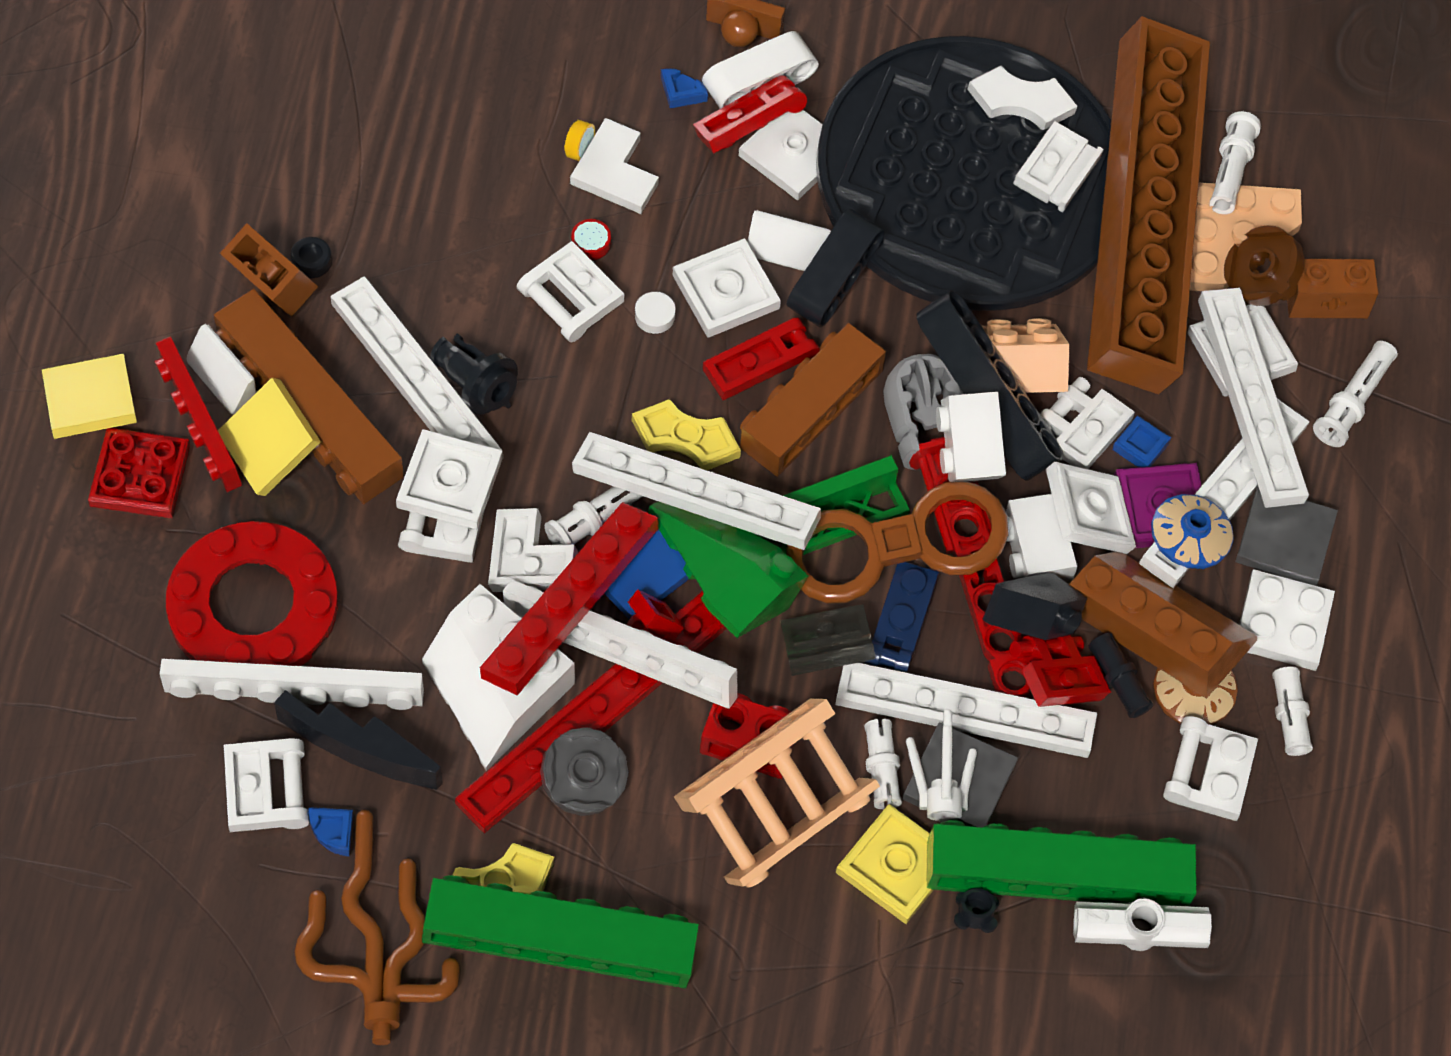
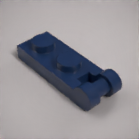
(903, 615)

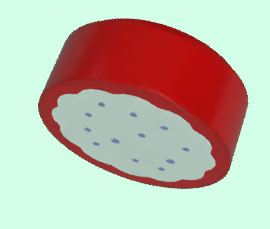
(592, 238)

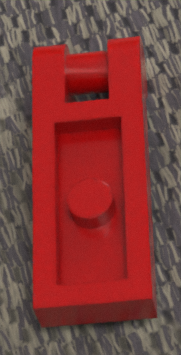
(750, 113)
(759, 358)

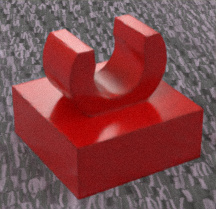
(653, 616)

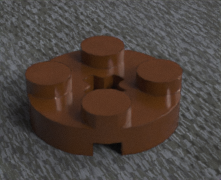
(1282, 276)

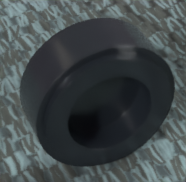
(312, 256)

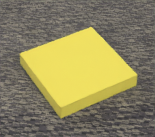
(88, 396)
(268, 436)
(890, 864)

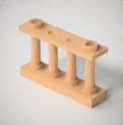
(740, 772)

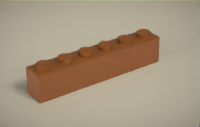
(348, 439)

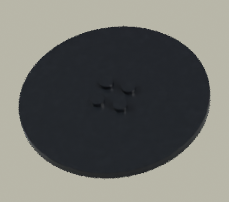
(940, 175)

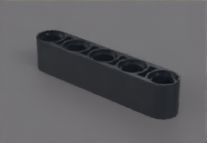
(981, 369)

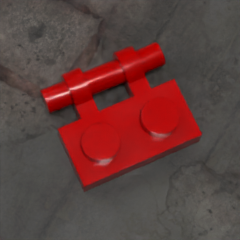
(1063, 679)

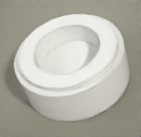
(655, 312)

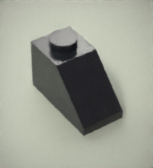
(1036, 606)

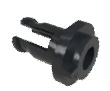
(485, 380)

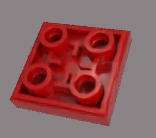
(139, 473)

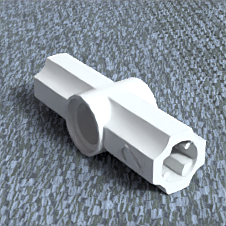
(1170, 924)

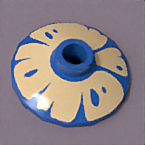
(1189, 544)

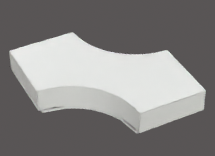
(1005, 94)

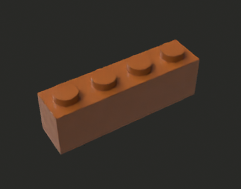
(811, 399)

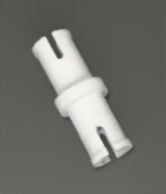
(1292, 711)
(883, 763)

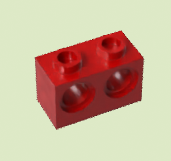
(754, 720)

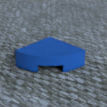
(682, 89)
(332, 828)

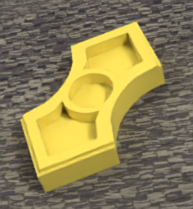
(702, 440)
(519, 868)

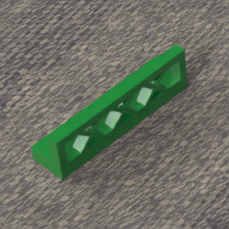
(846, 492)

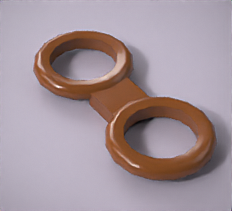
(906, 540)

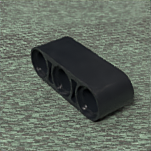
(835, 268)

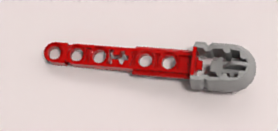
(920, 381)

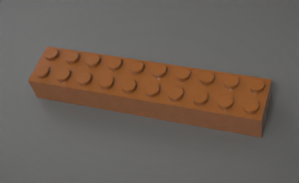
(1149, 207)

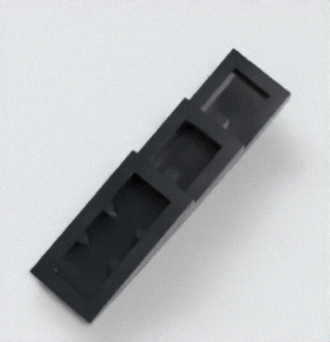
(371, 747)

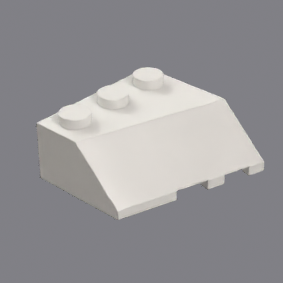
(486, 712)

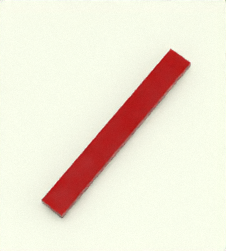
(594, 708)

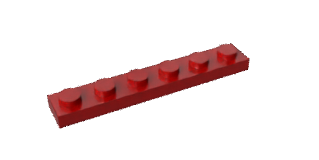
(568, 599)

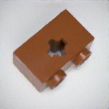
(269, 270)
(1335, 289)

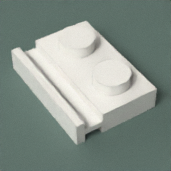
(1058, 166)

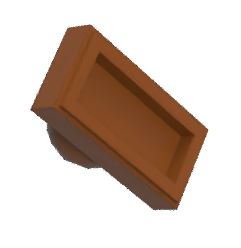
(745, 20)

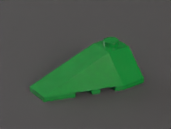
(738, 571)

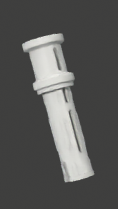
(1236, 151)
(1341, 418)
(586, 517)

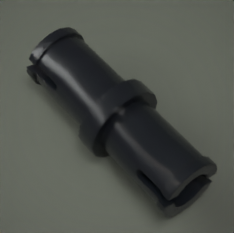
(1121, 675)

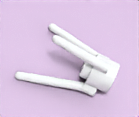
(944, 798)

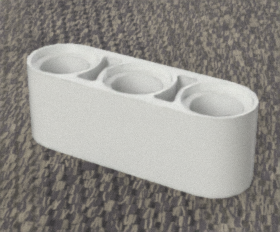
(756, 66)

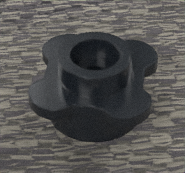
(978, 900)

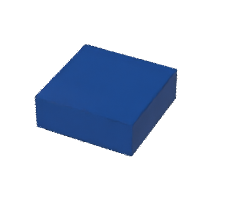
(1141, 443)

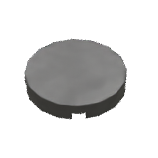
(584, 771)

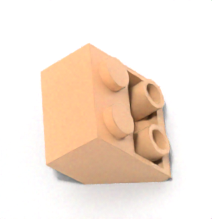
(1033, 353)

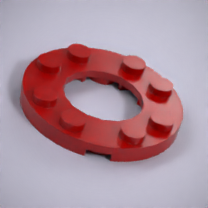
(258, 543)

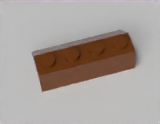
(1161, 622)

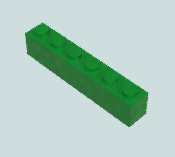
(1060, 865)
(560, 931)

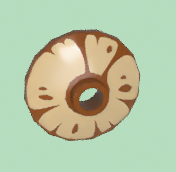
(1181, 701)

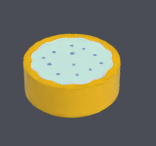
(578, 139)

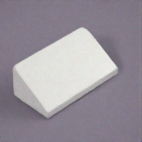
(785, 240)
(220, 370)

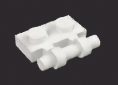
(1093, 429)

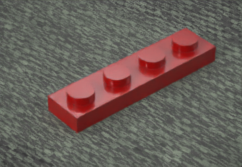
(202, 429)

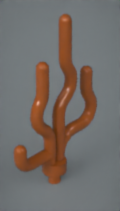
(380, 989)

